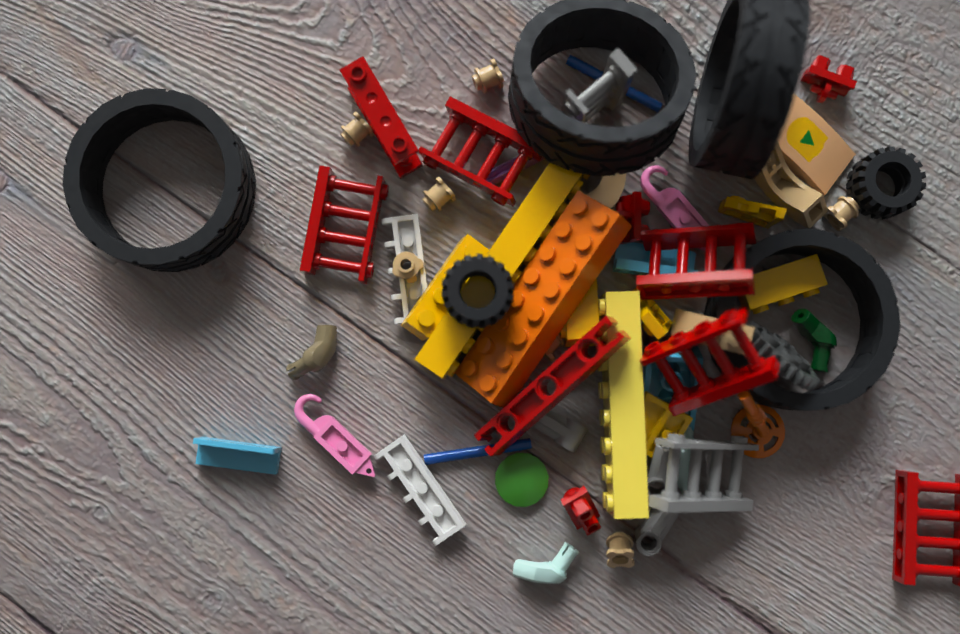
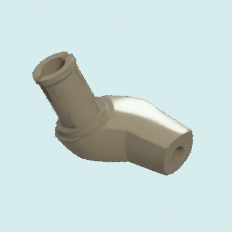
(317, 354)

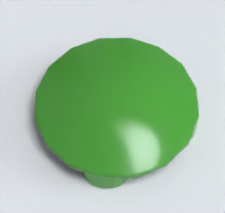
(521, 479)

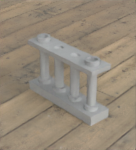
(605, 92)
(712, 500)

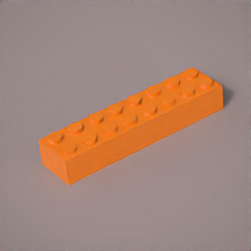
(544, 299)

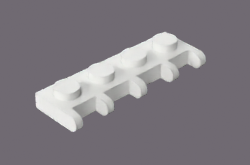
(407, 239)
(422, 488)

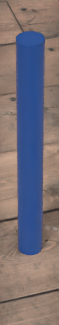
(632, 93)
(472, 452)

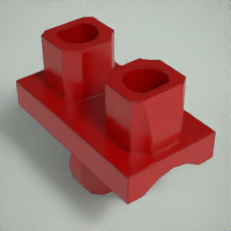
(826, 82)
(632, 209)
(581, 509)

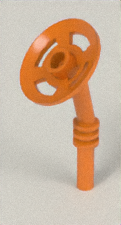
(757, 426)

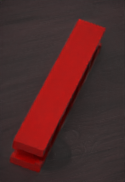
(565, 372)

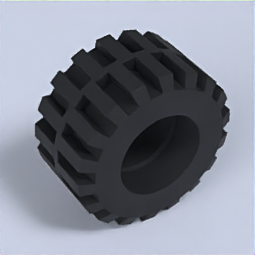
(900, 168)
(472, 267)

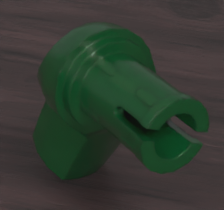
(818, 335)

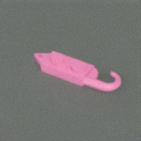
(671, 203)
(335, 439)

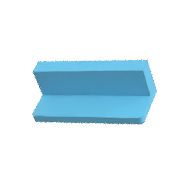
(634, 260)
(237, 455)

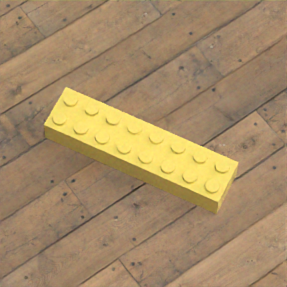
(623, 411)

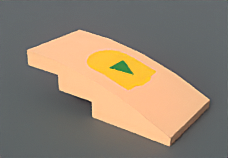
(813, 148)

